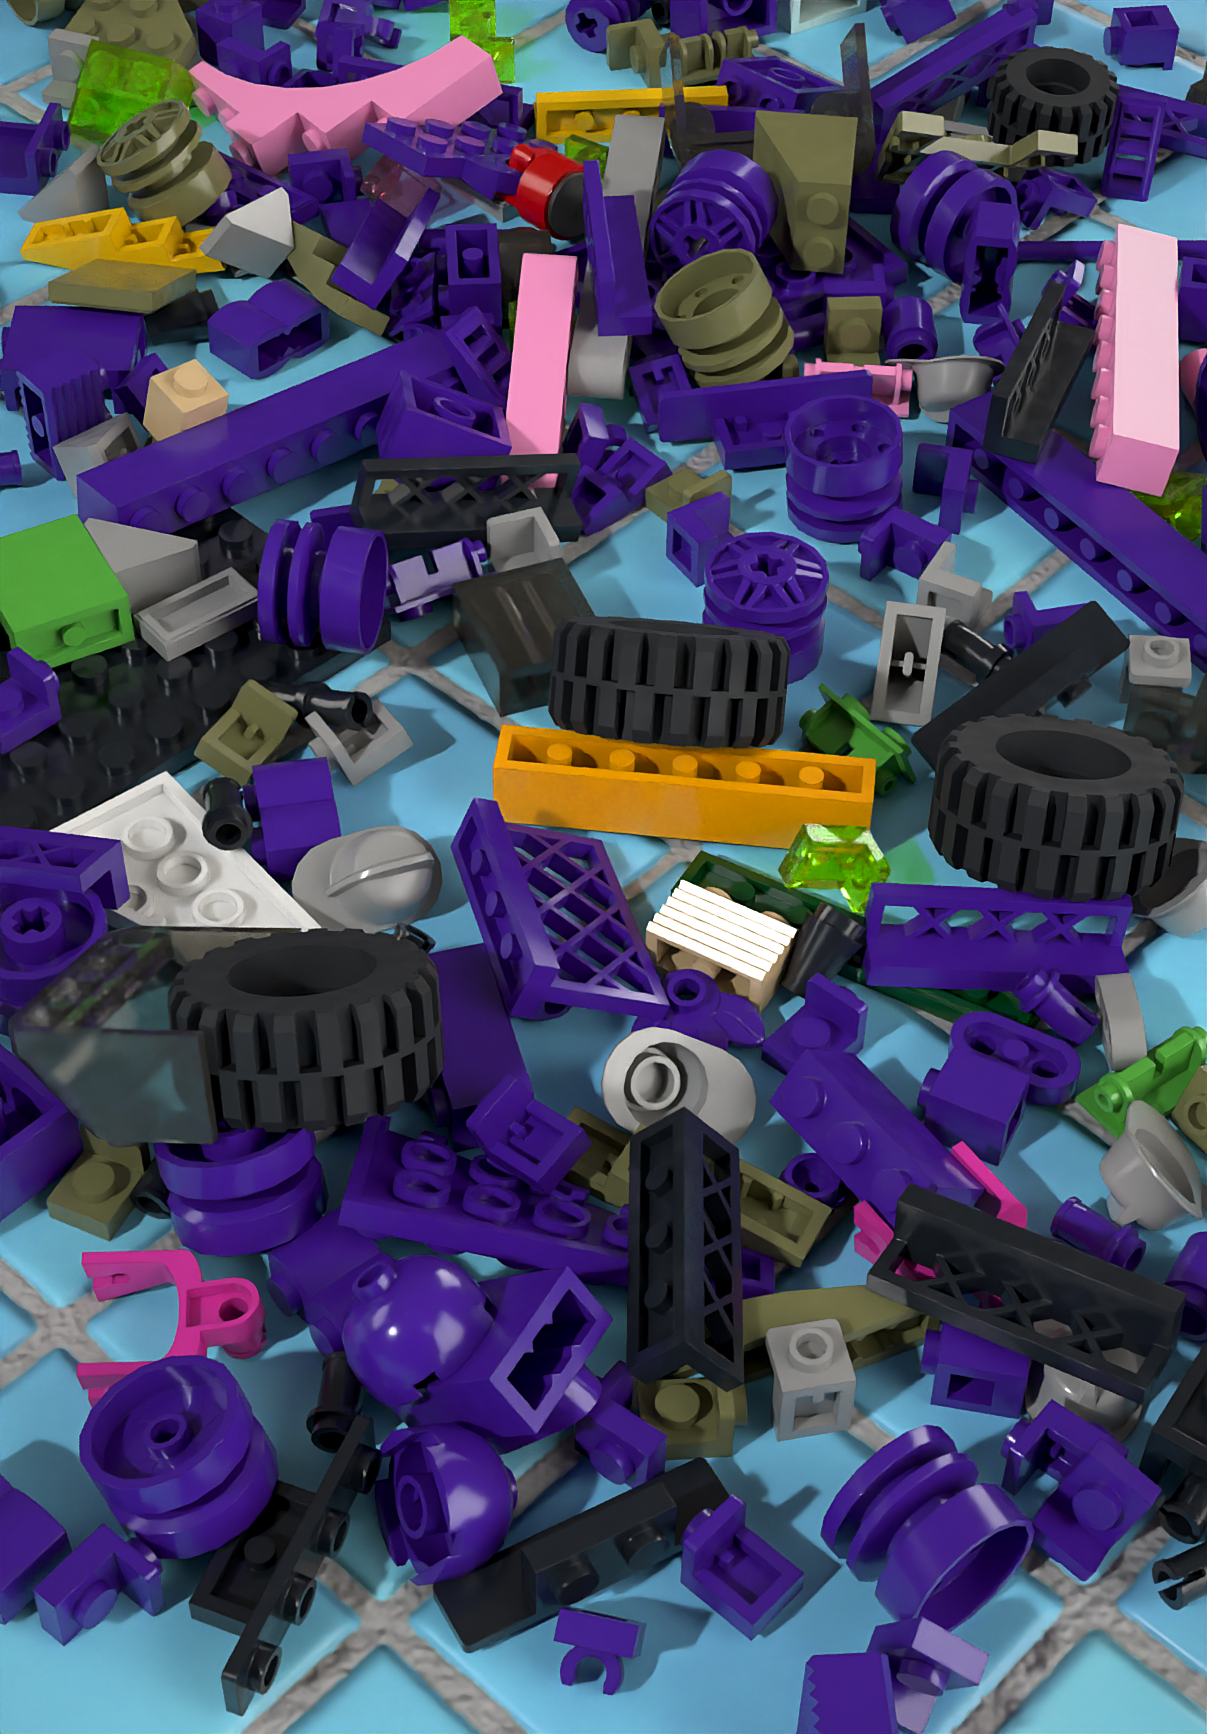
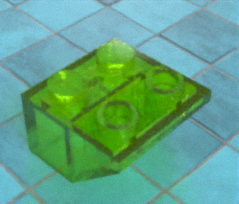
(121, 84)

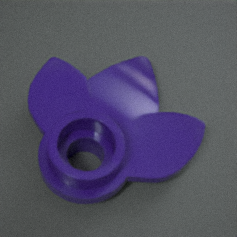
(711, 1016)

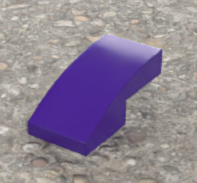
(616, 486)

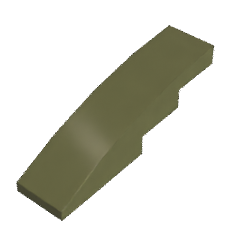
(314, 263)
(773, 1214)
(869, 1323)

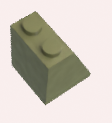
(813, 176)

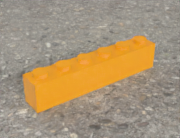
(676, 790)

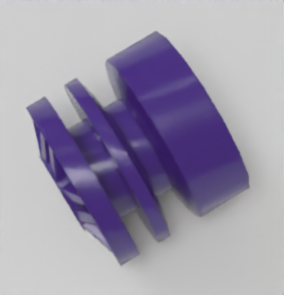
(713, 206)
(842, 466)
(315, 585)
(771, 587)
(927, 1530)

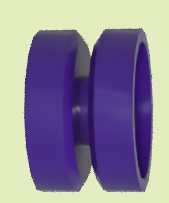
(936, 208)
(41, 938)
(243, 1189)
(179, 1456)

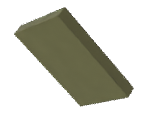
(121, 285)

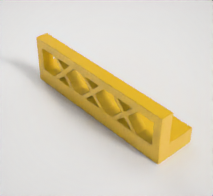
(594, 112)

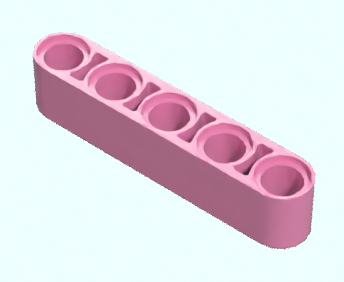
(541, 357)

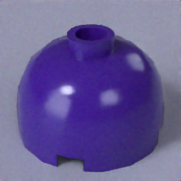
(412, 1322)
(443, 1501)

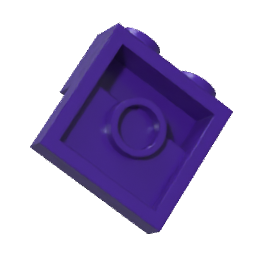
(772, 83)

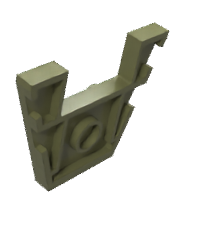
(920, 135)

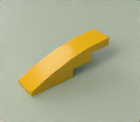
(111, 236)

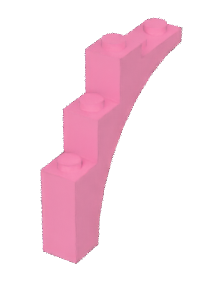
(281, 121)

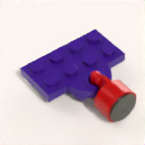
(493, 162)

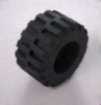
(1054, 93)

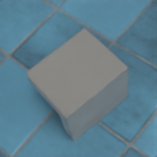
(520, 540)
(959, 595)

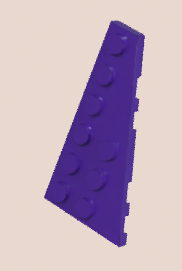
(479, 1208)

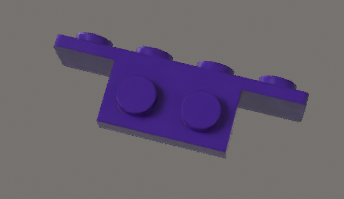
(749, 416)

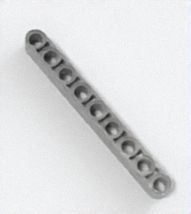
(632, 168)

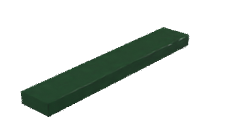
(769, 895)

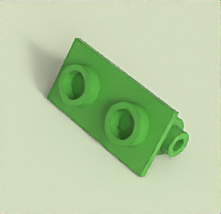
(846, 725)
(1155, 1079)

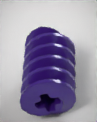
(590, 18)

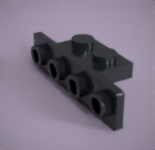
(1035, 680)
(577, 1556)
(269, 1570)

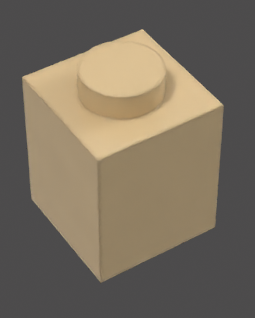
(182, 400)

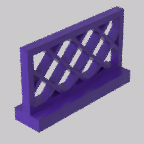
(514, 916)

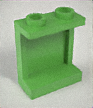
(60, 594)

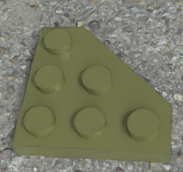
(140, 25)

